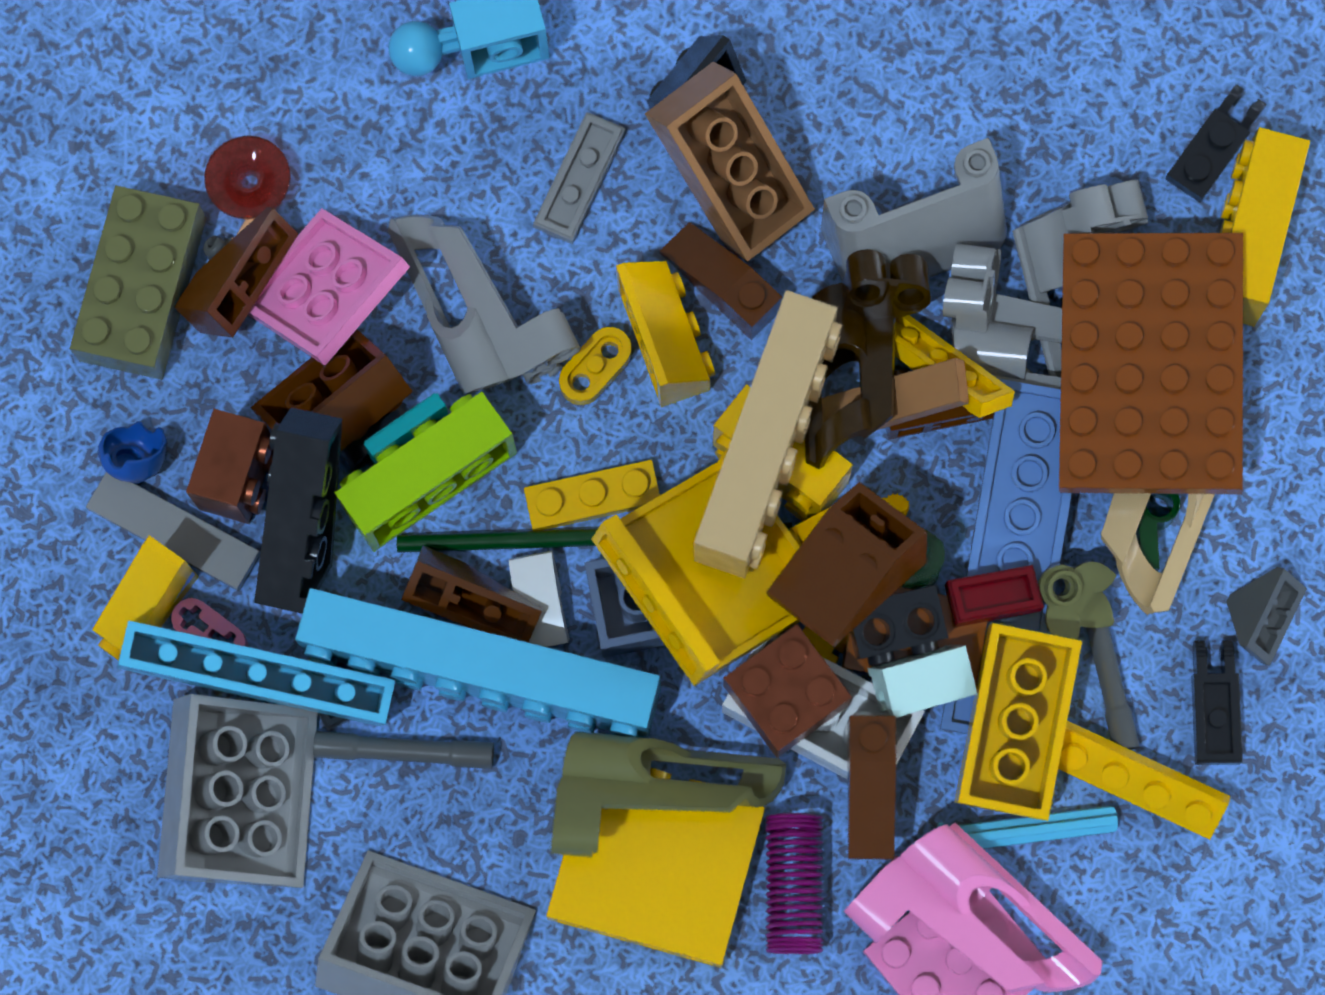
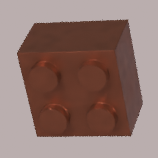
(231, 467)
(787, 691)

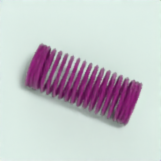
(802, 826)

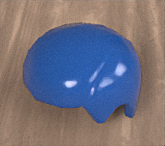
(133, 452)

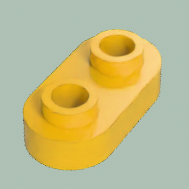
(594, 366)

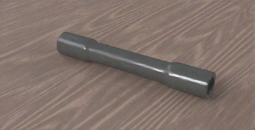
(1117, 713)
(352, 746)

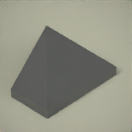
(1264, 612)

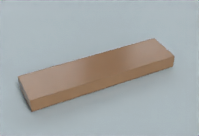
(915, 392)

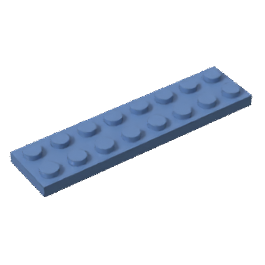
(1019, 506)

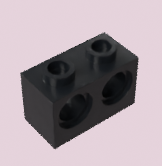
(894, 616)

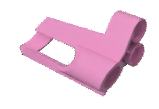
(940, 885)

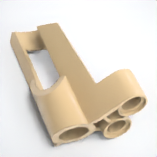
(1146, 586)

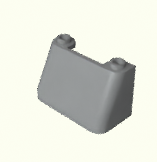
(927, 227)

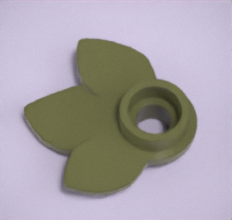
(1080, 602)

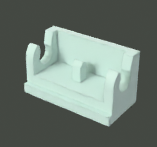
(923, 680)

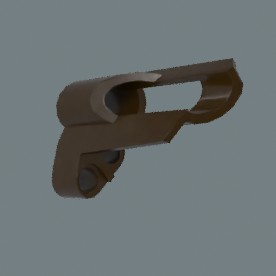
(867, 308)

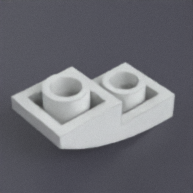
(538, 581)

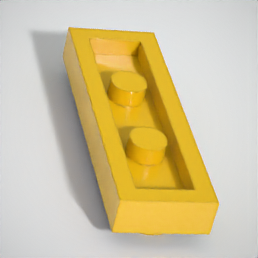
(591, 495)

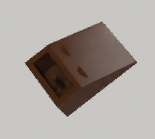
(850, 564)

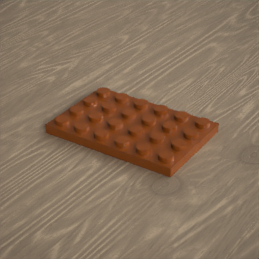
(1152, 363)

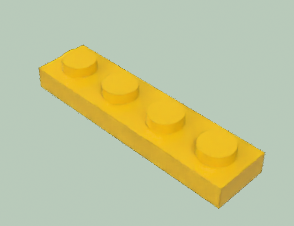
(921, 348)
(1142, 781)

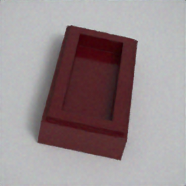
(994, 596)

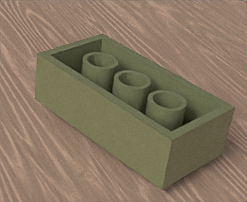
(136, 282)

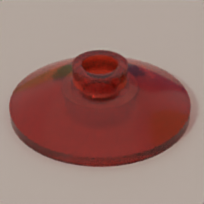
(244, 158)

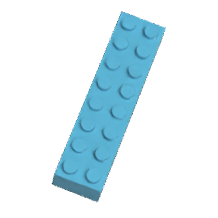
(478, 665)

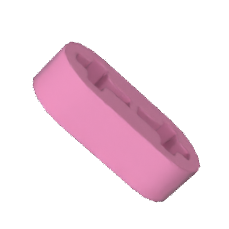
(210, 617)

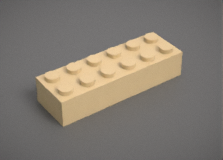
(763, 440)

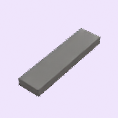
(176, 529)

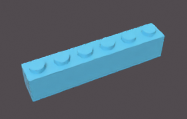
(255, 673)

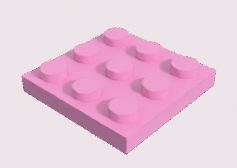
(327, 286)
(924, 963)

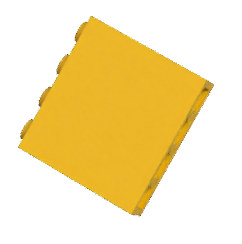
(694, 608)
(661, 879)

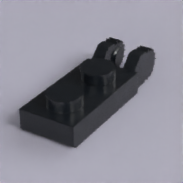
(1213, 147)
(1216, 708)

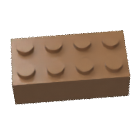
(730, 160)

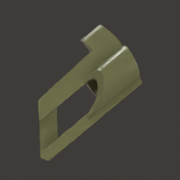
(616, 775)

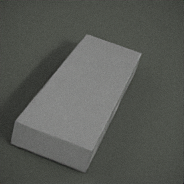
(579, 178)

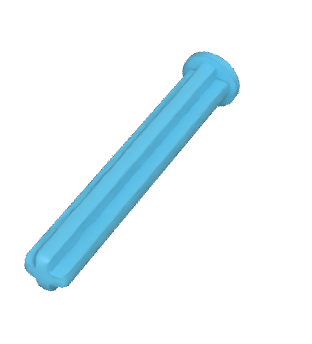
(1029, 830)

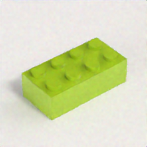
(426, 470)

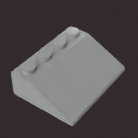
(237, 792)
(421, 936)

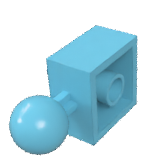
(486, 32)

